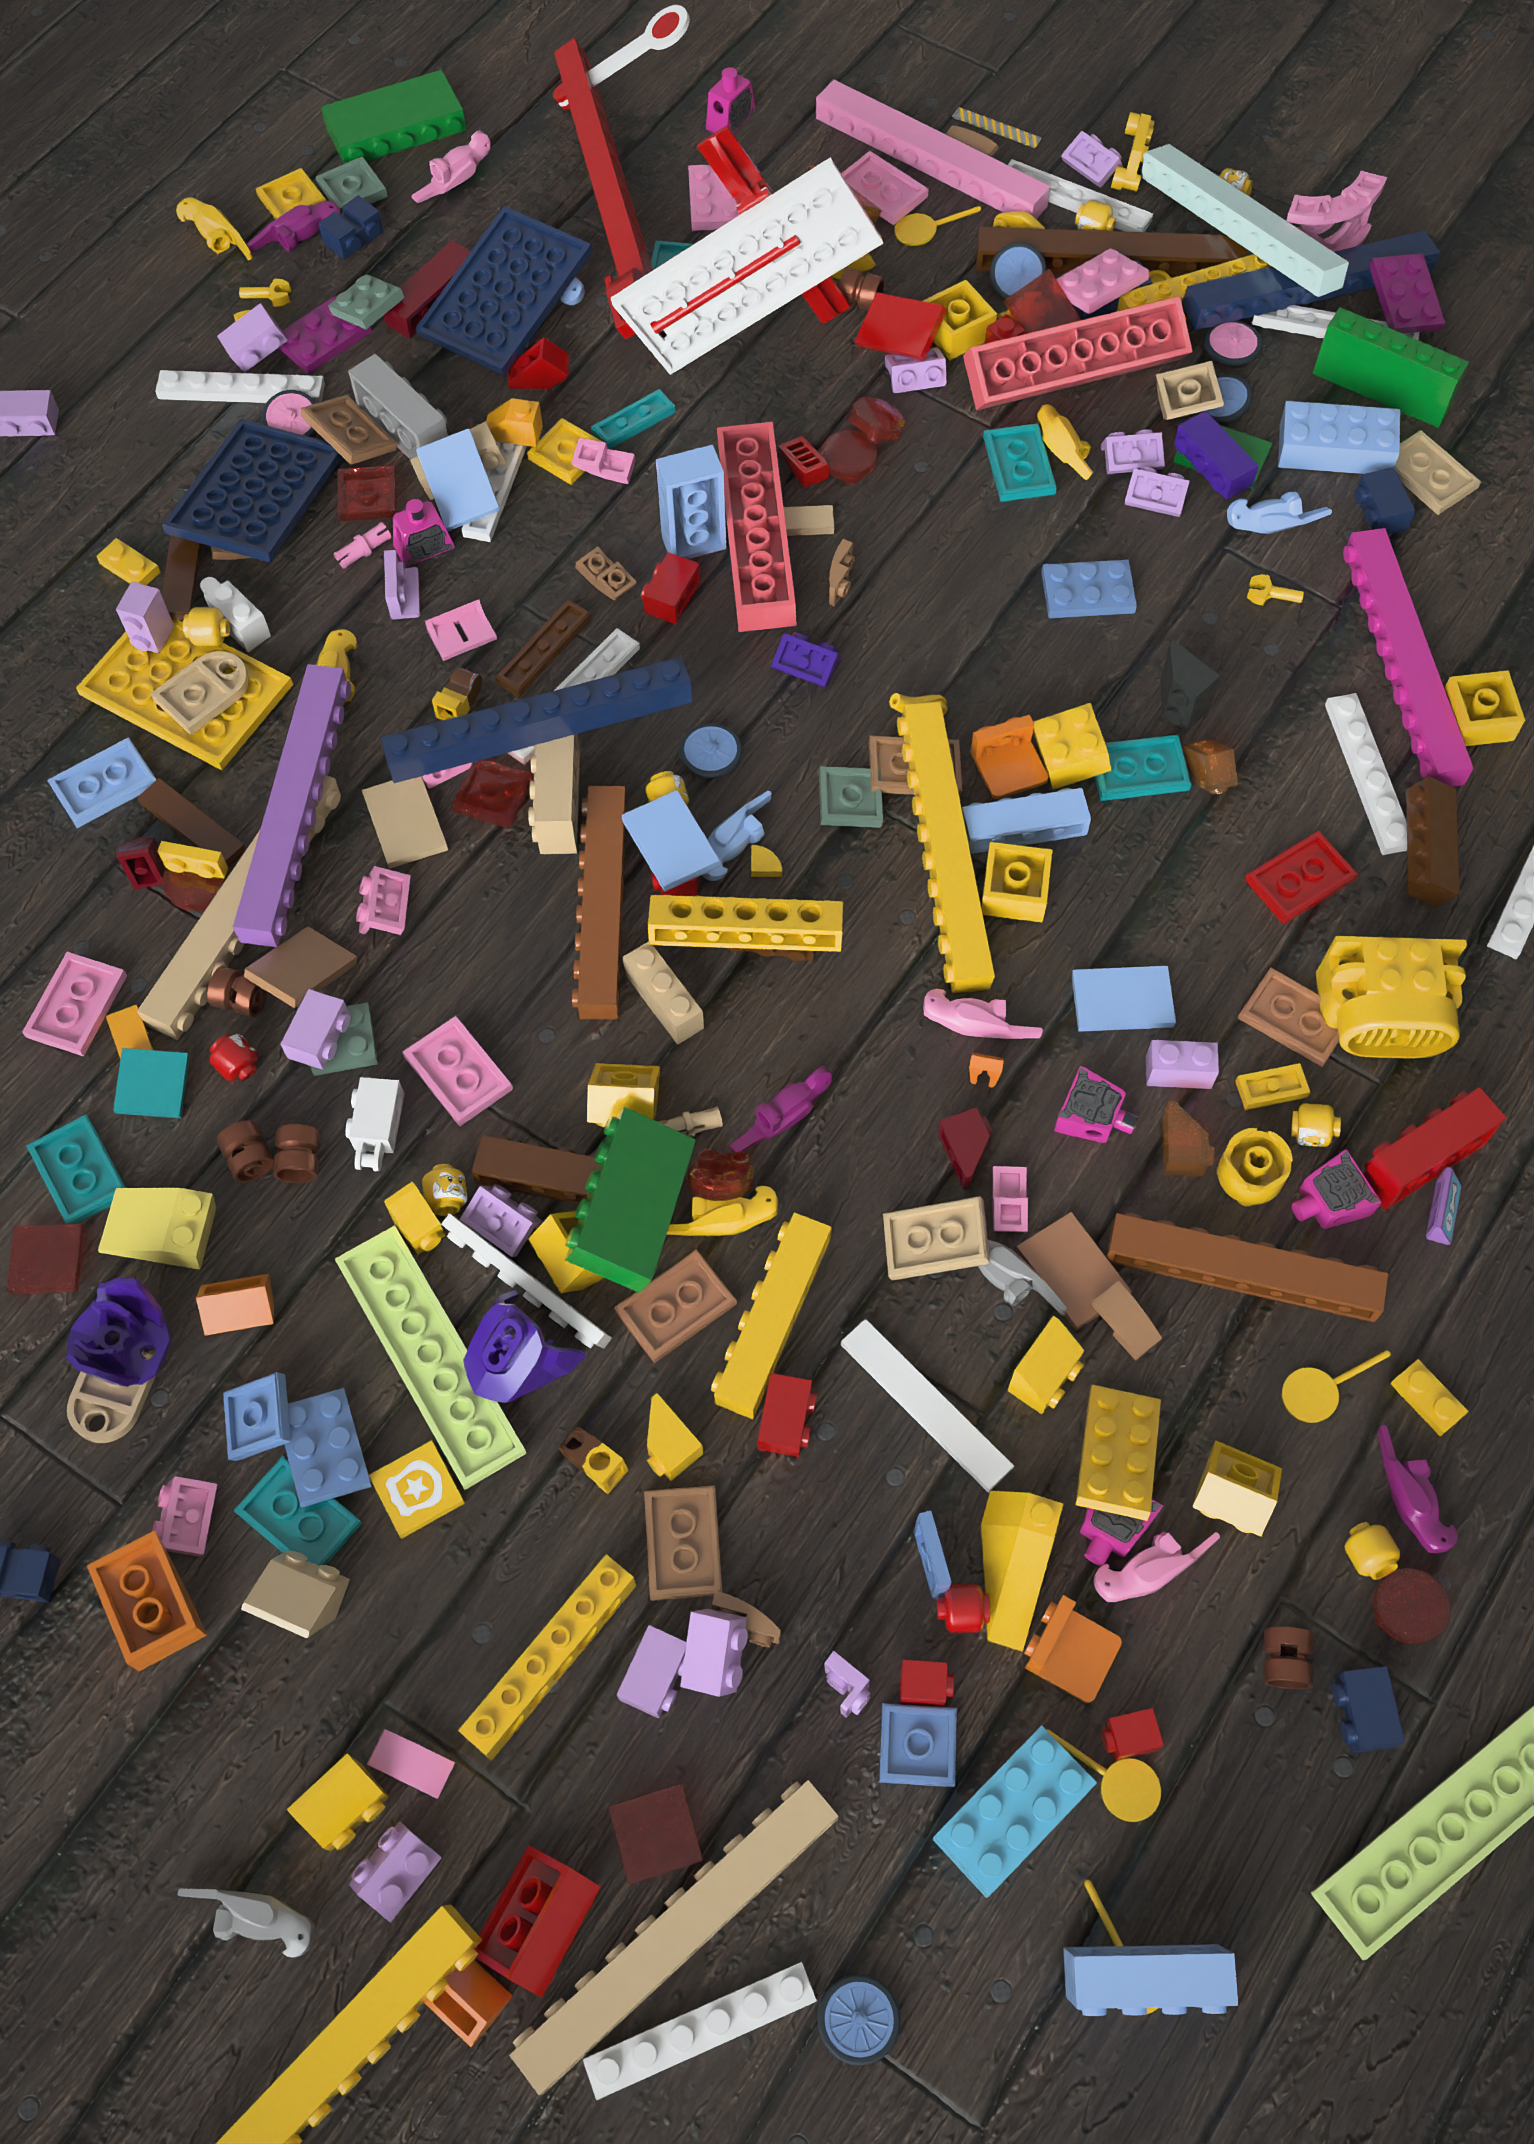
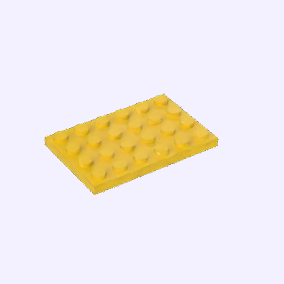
(129, 676)

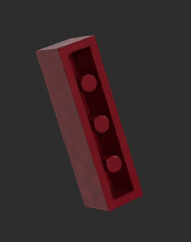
(424, 289)

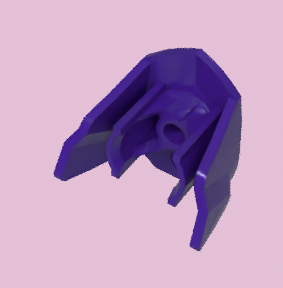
(122, 1315)
(509, 1363)

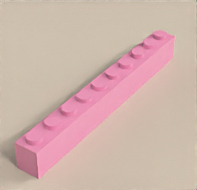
(930, 151)

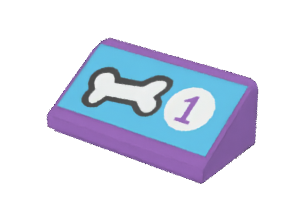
(1444, 1207)

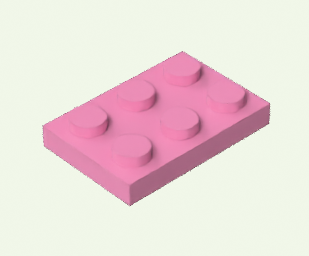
(885, 186)
(709, 199)
(1102, 280)
(75, 1003)
(457, 1071)

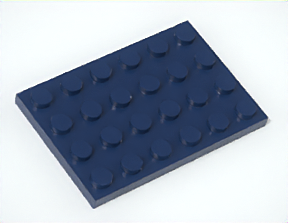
(504, 290)
(253, 490)

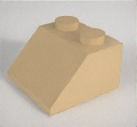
(1188, 390)
(297, 1594)

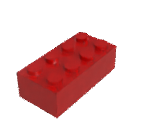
(1433, 1146)

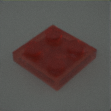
(367, 493)
(492, 793)
(655, 1834)

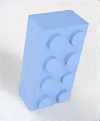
(1338, 437)
(692, 502)
(1150, 1977)

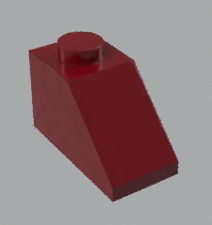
(141, 862)
(965, 1142)

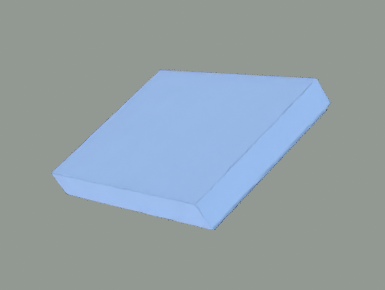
(458, 479)
(102, 782)
(670, 840)
(1123, 998)

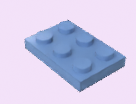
(1088, 588)
(324, 1449)

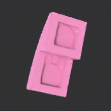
(603, 462)
(1009, 1199)
(410, 1763)

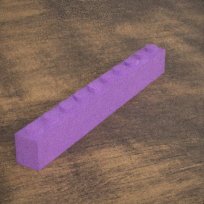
(292, 807)

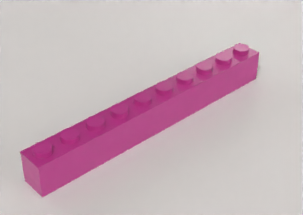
(1407, 658)

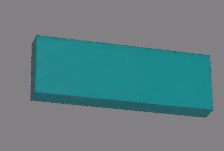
(633, 419)

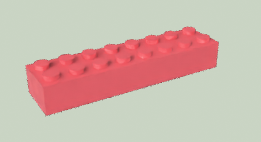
(1077, 353)
(756, 527)

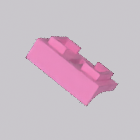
(473, 623)

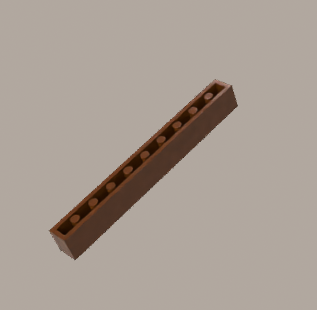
(1069, 249)

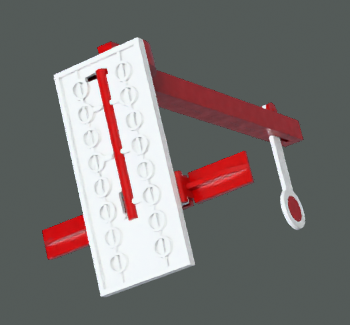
(743, 270)

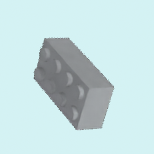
(396, 406)

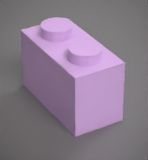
(252, 338)
(28, 413)
(145, 617)
(316, 1029)
(1182, 1064)
(714, 1652)
(653, 1673)

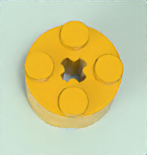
(1254, 1166)

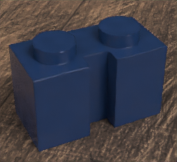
(352, 228)
(1384, 501)
(27, 1572)
(1369, 1710)

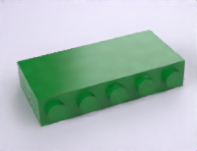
(394, 118)
(1389, 367)
(629, 1200)

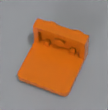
(1008, 757)
(1072, 1651)

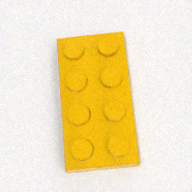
(1119, 1452)

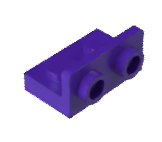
(806, 660)

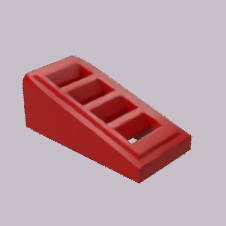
(809, 475)

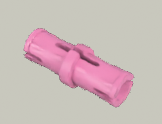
(362, 545)

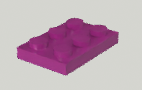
(1407, 293)
(319, 337)

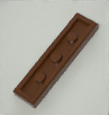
(180, 576)
(543, 648)
(190, 821)

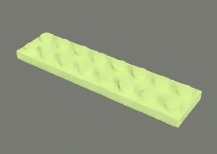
(429, 1357)
(1434, 1841)

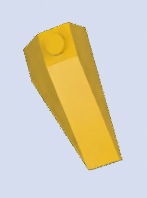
(1016, 1550)

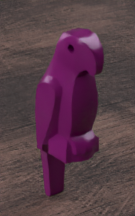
(294, 226)
(784, 1109)
(1415, 1498)

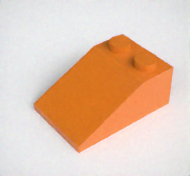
(146, 1601)

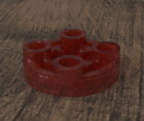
(877, 419)
(849, 455)
(190, 890)
(720, 1175)
(1411, 1606)

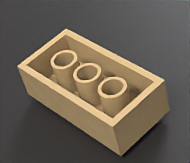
(555, 795)

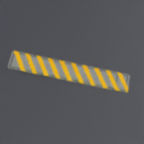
(996, 127)

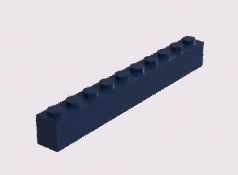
(1271, 290)
(537, 719)

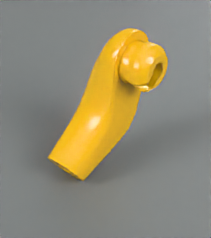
(1017, 219)
(898, 701)

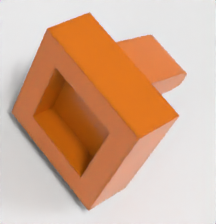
(988, 1063)

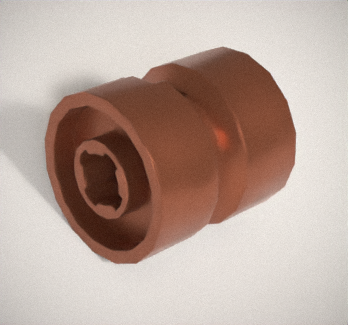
(860, 288)
(232, 990)
(245, 1151)
(296, 1153)
(1286, 1670)

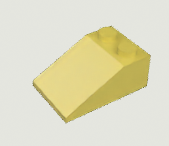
(159, 1225)

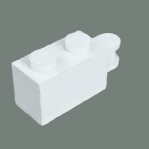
(245, 620)
(374, 1120)

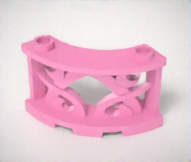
(1352, 206)

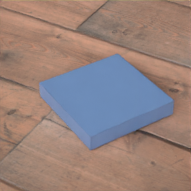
(256, 1416)
(932, 1555)
(918, 1745)

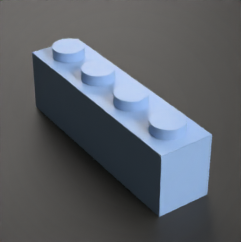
(1027, 819)

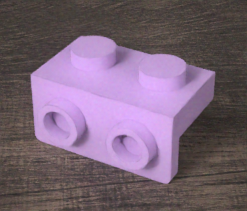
(393, 1871)

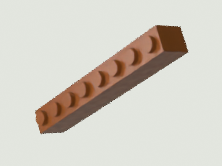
(602, 903)
(1247, 1267)

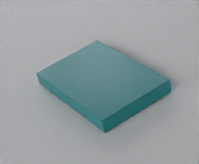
(1019, 462)
(1144, 768)
(76, 1169)
(310, 1530)

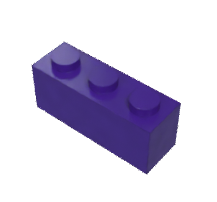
(1215, 455)

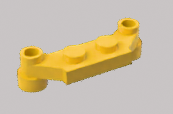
(1142, 129)

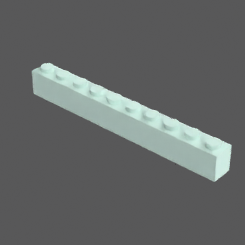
(1245, 220)

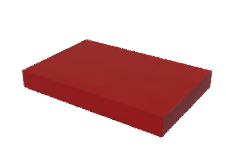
(900, 326)
(1301, 877)

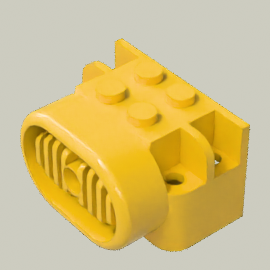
(1392, 994)

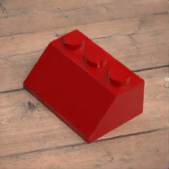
(535, 1920)

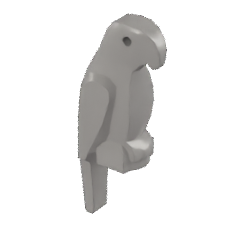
(1016, 1277)
(258, 1919)

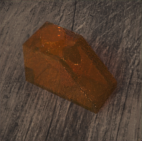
(1212, 765)
(1184, 1144)

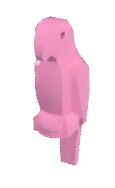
(454, 167)
(974, 1017)
(1148, 1569)

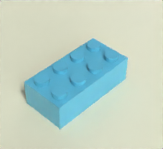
(1014, 1811)

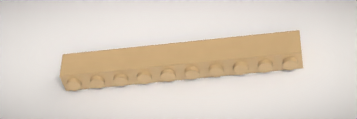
(211, 943)
(672, 1938)

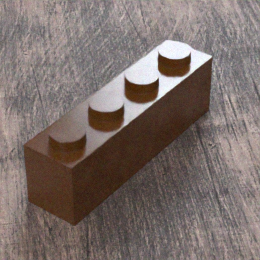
(1432, 842)
(533, 1168)

